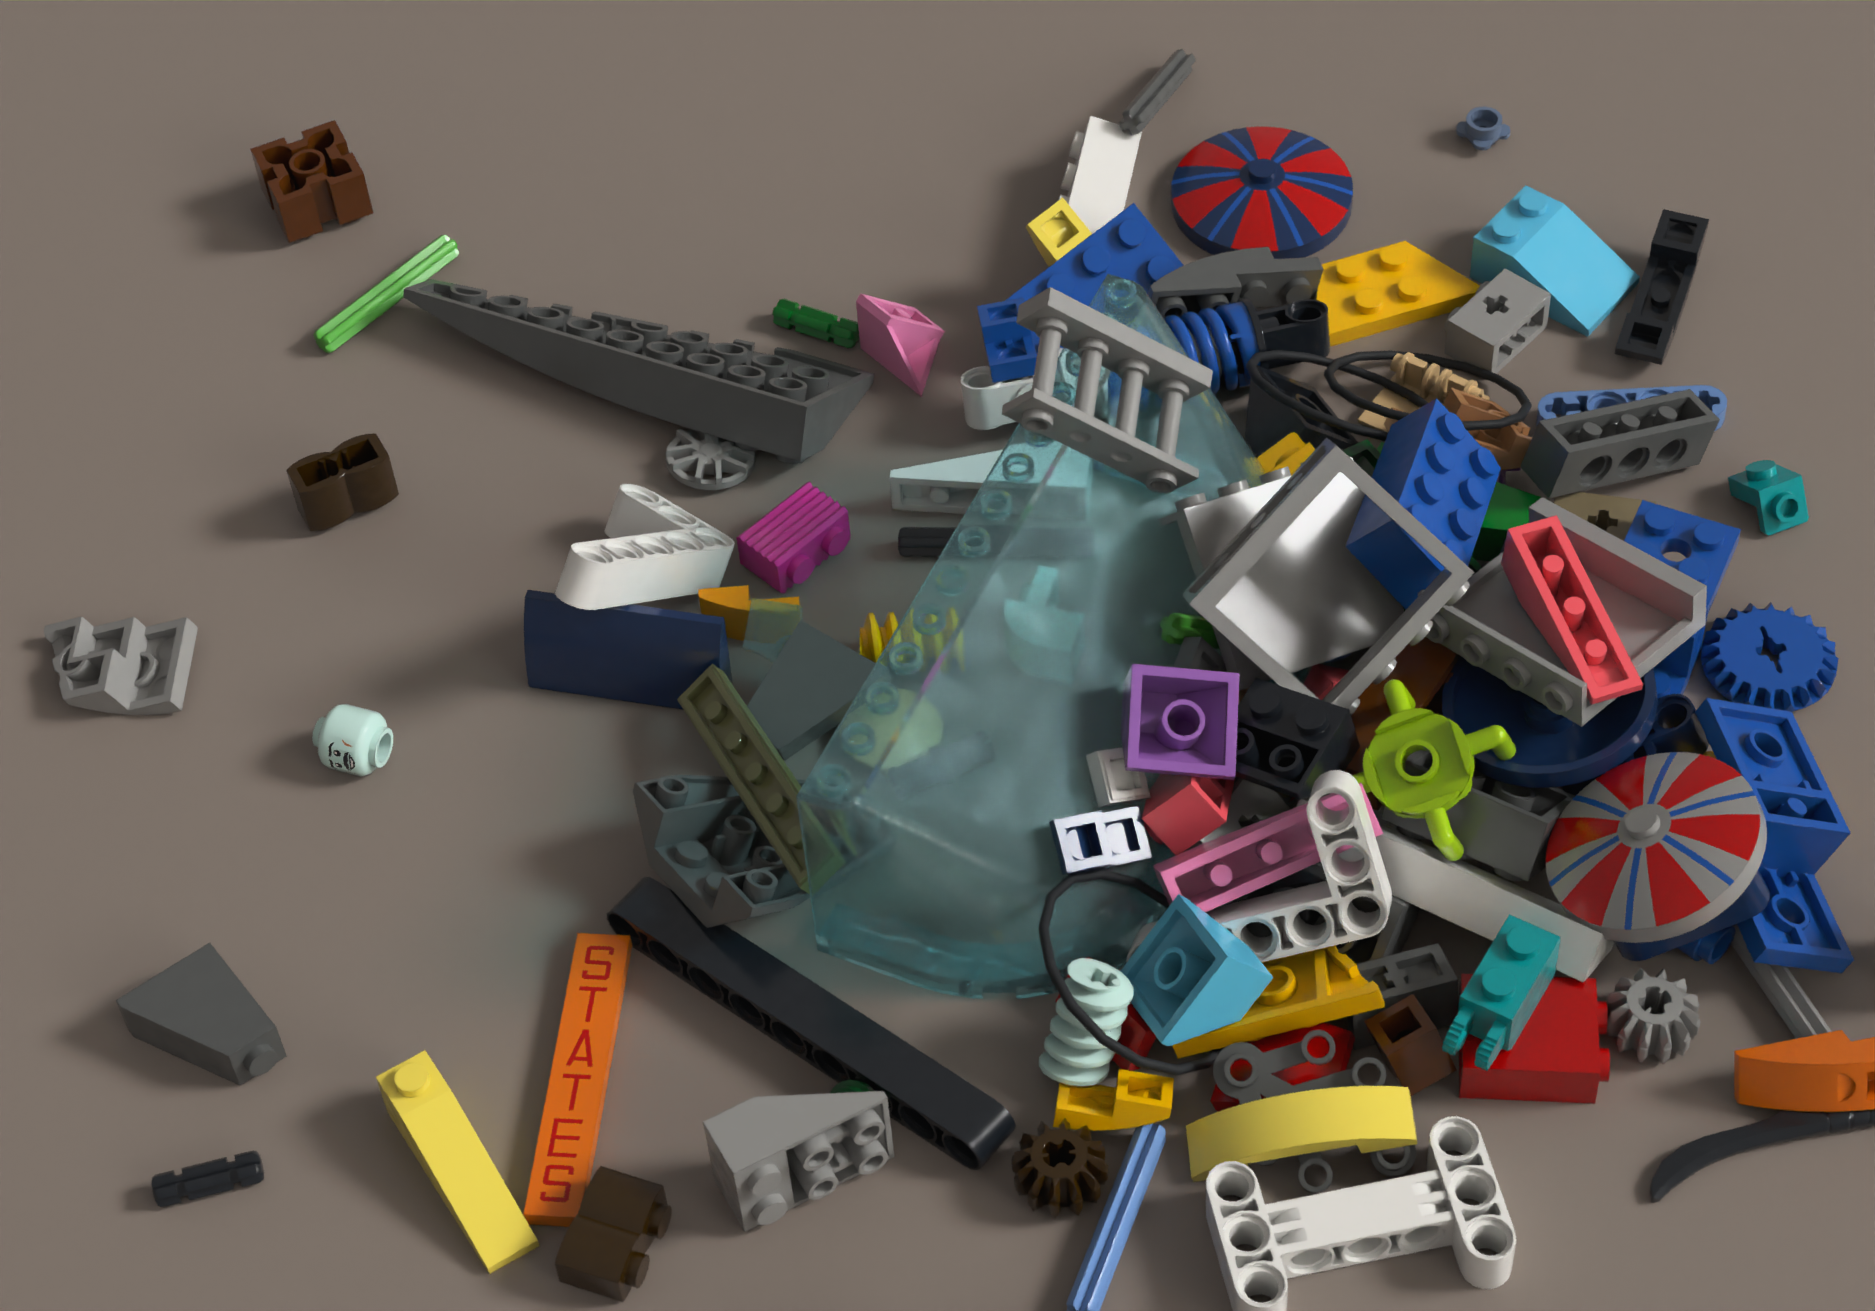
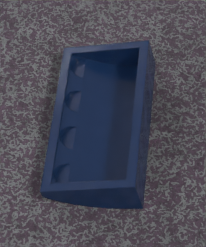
(620, 650)

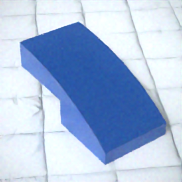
(1006, 343)

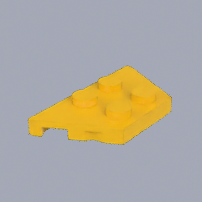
(1388, 291)
(1303, 993)

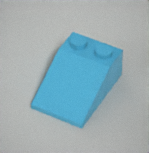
(1557, 253)

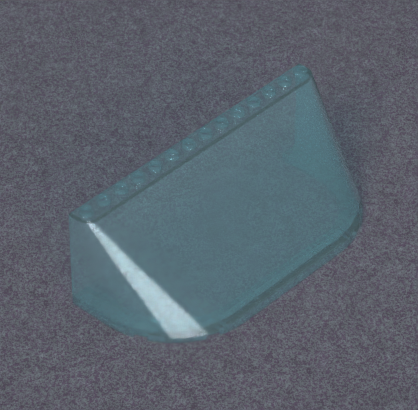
(991, 693)

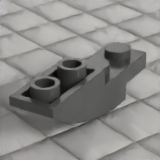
(1234, 276)

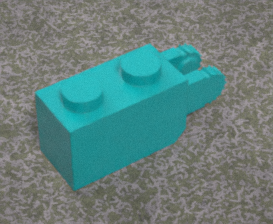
(1504, 990)

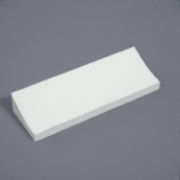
(1480, 899)

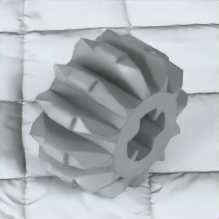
(1652, 1015)

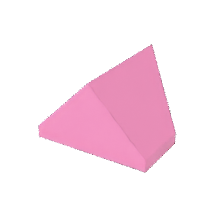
(898, 339)

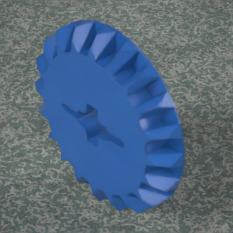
(1744, 676)

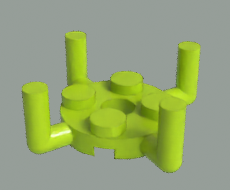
(1449, 775)

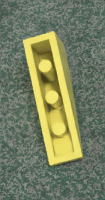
(455, 1161)

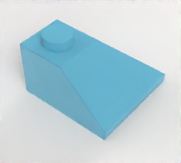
(1192, 975)

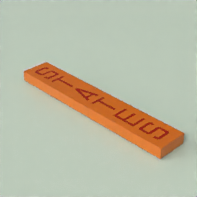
(578, 1079)

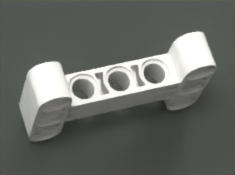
(1363, 1221)

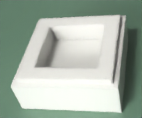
(1112, 782)

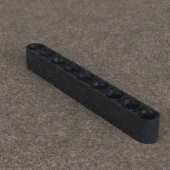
(813, 1023)

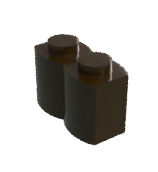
(342, 482)
(612, 1234)

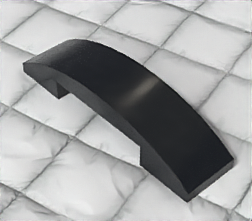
(1663, 288)

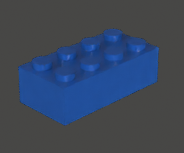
(1439, 479)

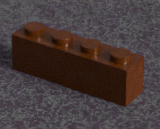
(1423, 672)

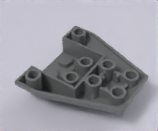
(712, 849)

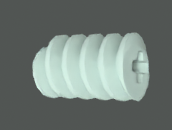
(1072, 1051)

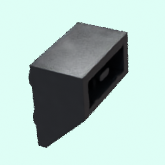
(1291, 738)

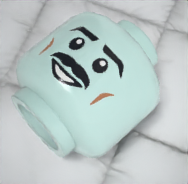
(353, 740)

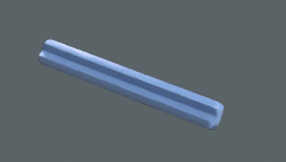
(1117, 1219)

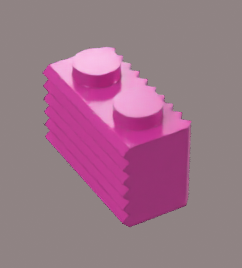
(794, 538)

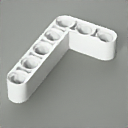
(650, 555)
(1330, 897)

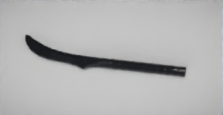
(1779, 1128)

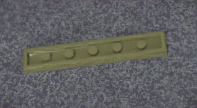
(749, 764)

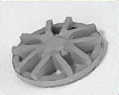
(709, 457)

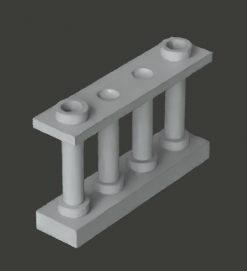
(1137, 362)

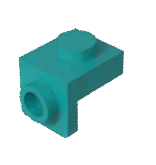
(1775, 494)

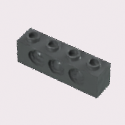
(1619, 443)

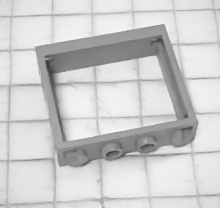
(1273, 521)

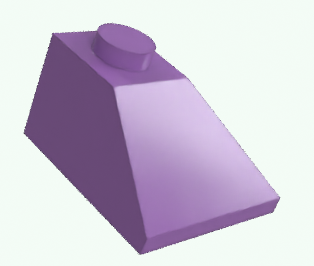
(1180, 721)

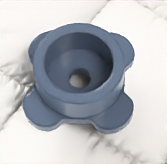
(1483, 127)

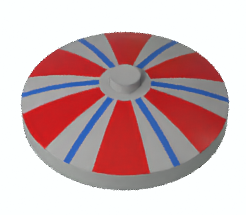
(1656, 847)

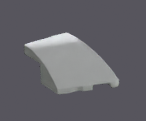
(123, 664)

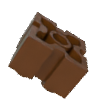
(312, 181)

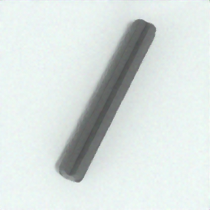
(1157, 92)

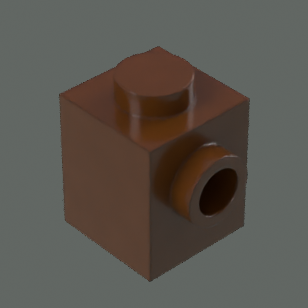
(1410, 1045)

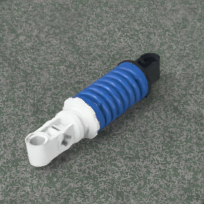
(1215, 338)

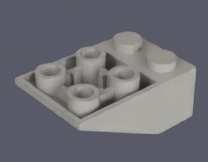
(795, 1149)

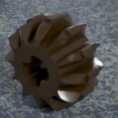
(1059, 1168)

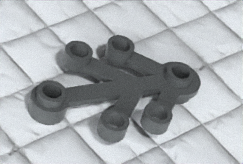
(1268, 1085)

